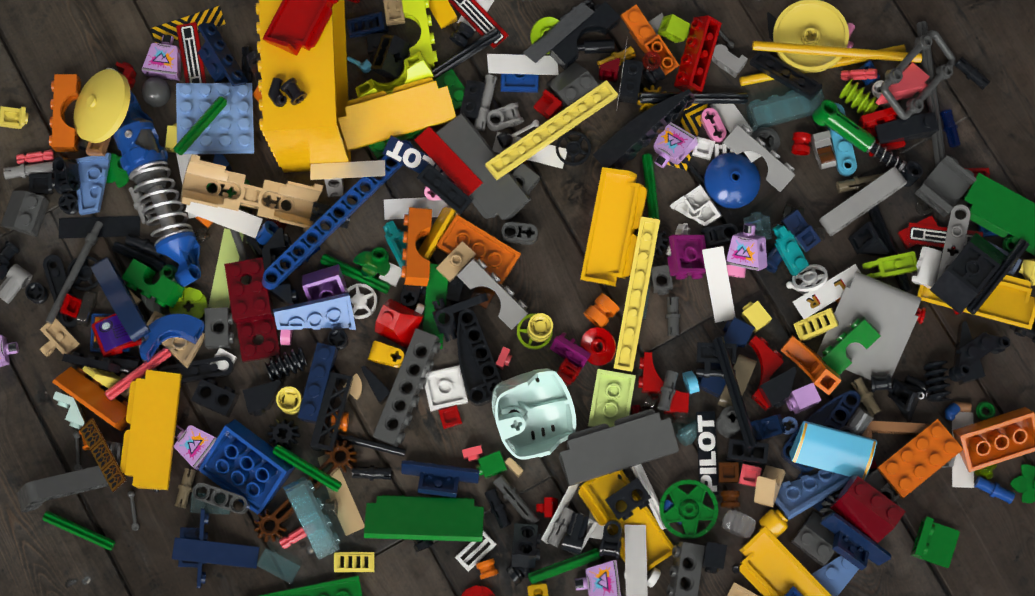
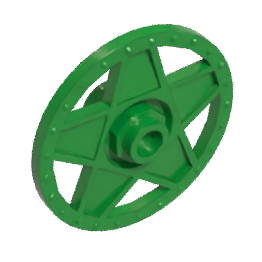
(688, 509)

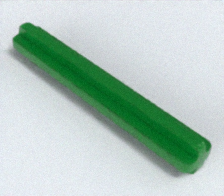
(200, 125)
(650, 185)
(355, 273)
(307, 468)
(78, 530)
(564, 566)

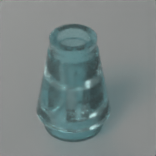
(687, 434)

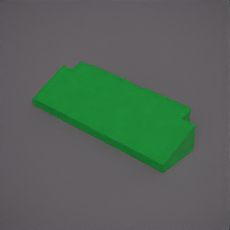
(1002, 210)
(424, 518)

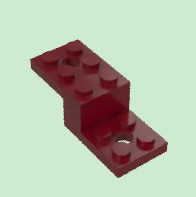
(252, 310)

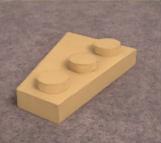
(179, 347)

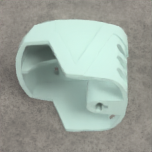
(539, 407)

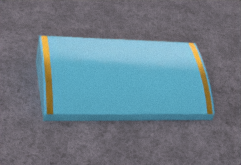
(833, 450)

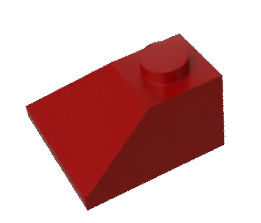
(397, 322)

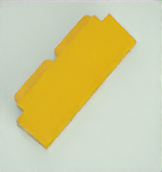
(400, 113)
(613, 226)
(1007, 303)
(151, 436)
(594, 495)
(775, 569)

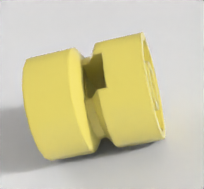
(539, 327)
(289, 400)

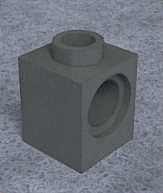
(661, 271)

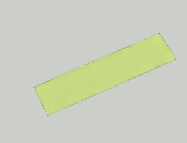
(228, 254)

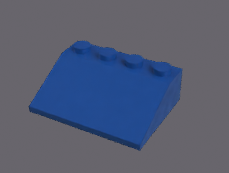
(245, 466)

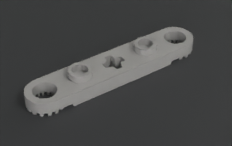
(955, 237)

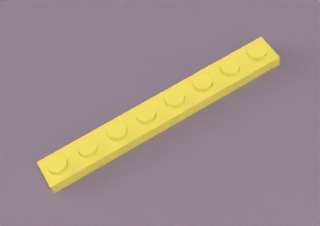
(551, 130)
(637, 294)

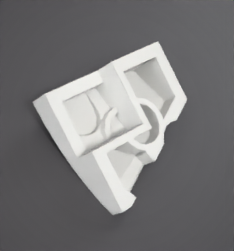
(697, 206)
(927, 267)

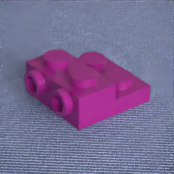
(687, 256)

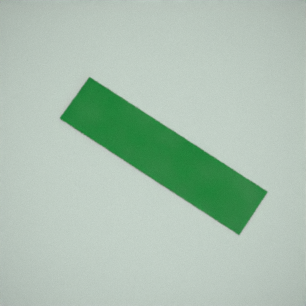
(435, 290)

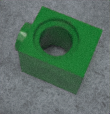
(491, 465)

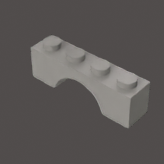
(778, 173)
(511, 309)

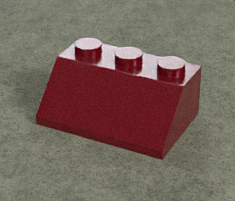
(867, 509)

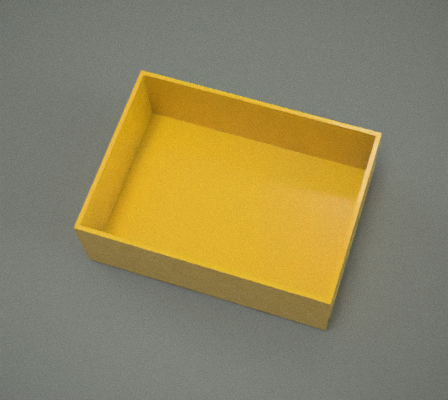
(310, 129)

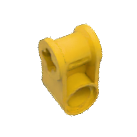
(383, 354)

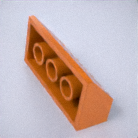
(93, 397)
(997, 439)

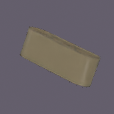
(744, 369)

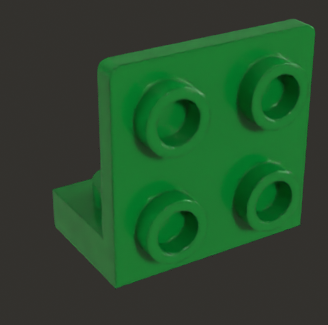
(935, 542)

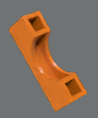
(66, 90)
(416, 267)

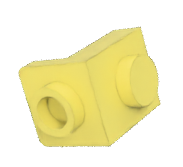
(13, 117)

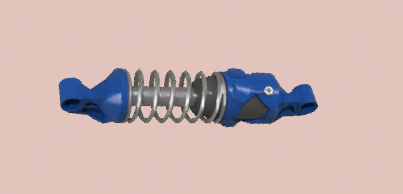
(147, 167)

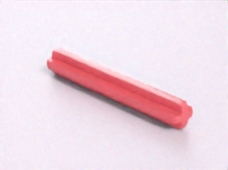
(139, 372)

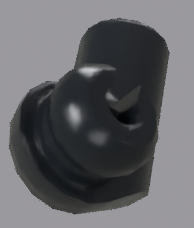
(917, 383)

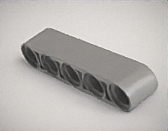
(863, 201)

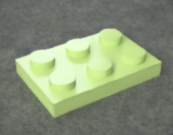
(611, 397)

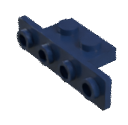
(218, 57)
(439, 479)
(196, 534)
(854, 544)

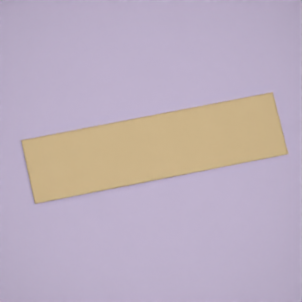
(347, 510)

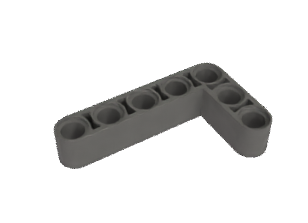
(36, 492)

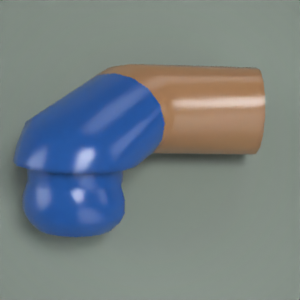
(956, 407)

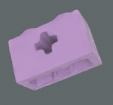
(803, 398)

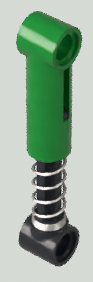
(828, 115)

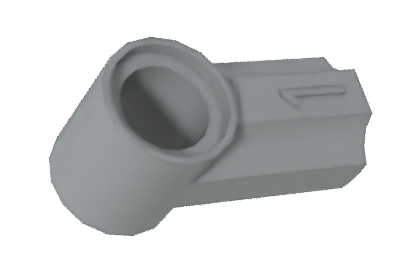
(16, 279)

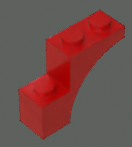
(769, 363)
(652, 383)

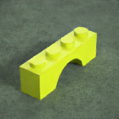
(416, 11)
(414, 69)

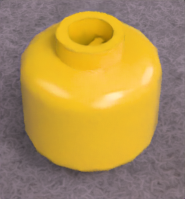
(774, 521)

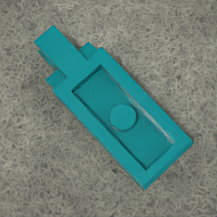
(395, 241)
(789, 250)

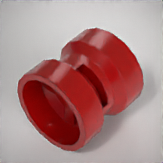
(801, 143)

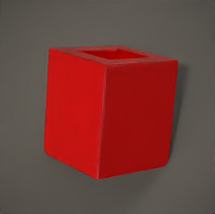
(548, 105)

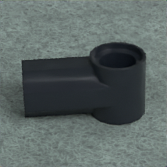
(127, 363)
(574, 536)

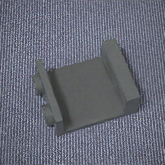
(945, 185)

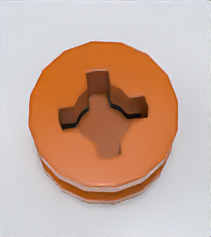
(345, 421)
(487, 568)

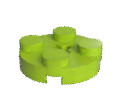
(195, 298)

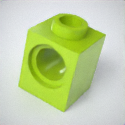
(674, 28)

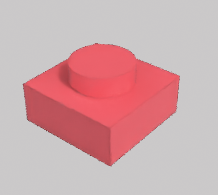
(504, 358)
(472, 453)
(749, 475)

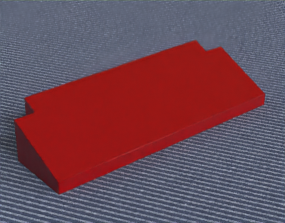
(298, 24)

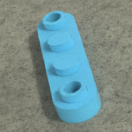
(843, 151)

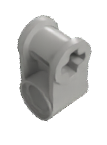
(508, 116)

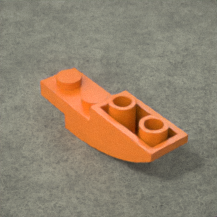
(648, 39)

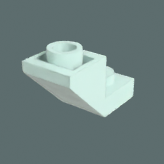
(75, 414)

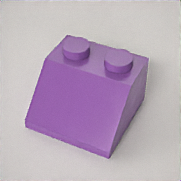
(324, 283)

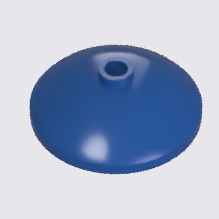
(722, 186)

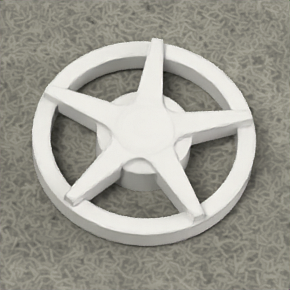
(810, 278)
(360, 300)

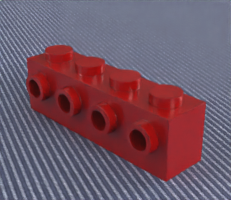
(697, 54)

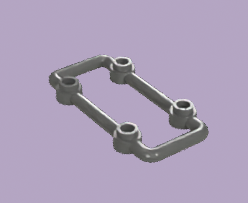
(895, 75)

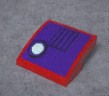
(112, 336)

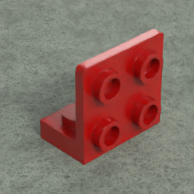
(879, 117)

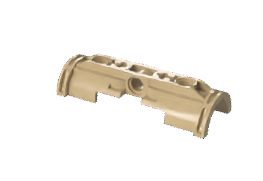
(201, 173)

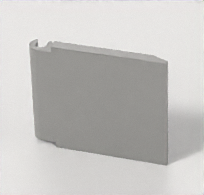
(888, 310)

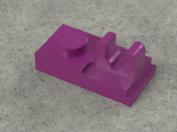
(566, 348)

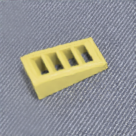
(801, 332)
(104, 377)
(337, 562)

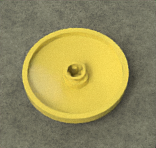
(811, 24)
(101, 106)

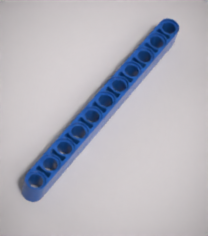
(331, 220)

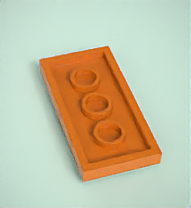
(494, 253)
(920, 458)

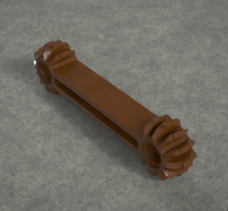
(274, 517)

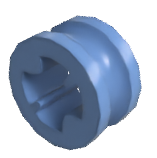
(794, 422)

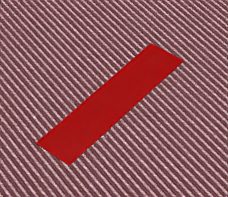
(448, 161)

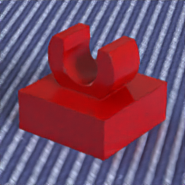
(549, 507)

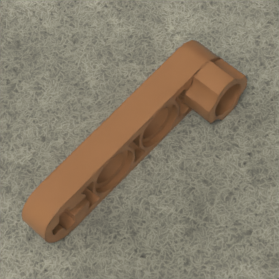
(894, 428)

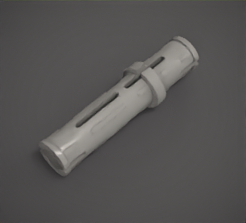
(490, 82)
(24, 170)

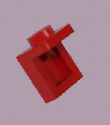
(128, 72)

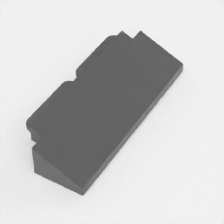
(493, 196)
(615, 448)

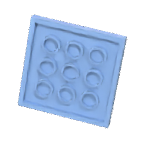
(230, 130)

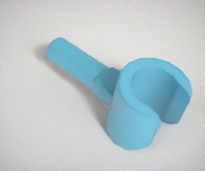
(365, 66)

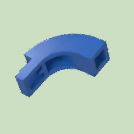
(170, 326)

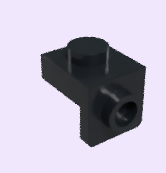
(41, 183)

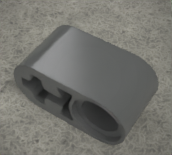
(524, 230)

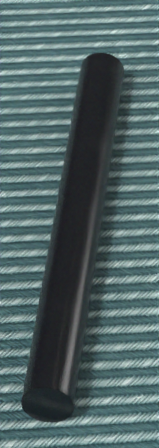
(370, 444)

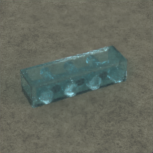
(781, 109)
(311, 517)

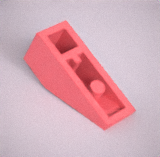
(912, 82)

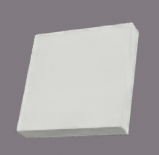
(445, 388)

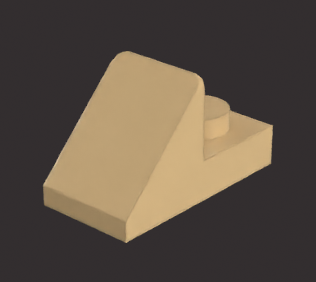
(768, 486)

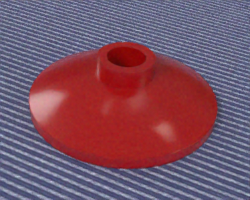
(590, 342)

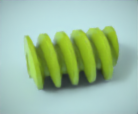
(858, 98)

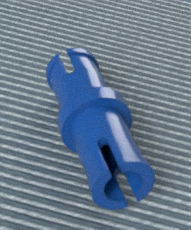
(994, 489)

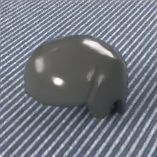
(156, 91)

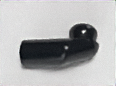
(275, 93)

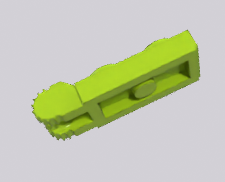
(893, 265)

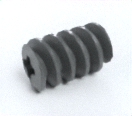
(727, 423)

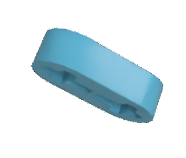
(690, 382)

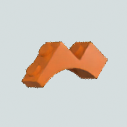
(811, 364)

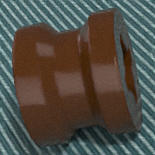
(730, 499)

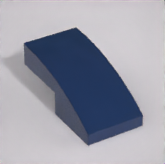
(802, 232)
(768, 427)

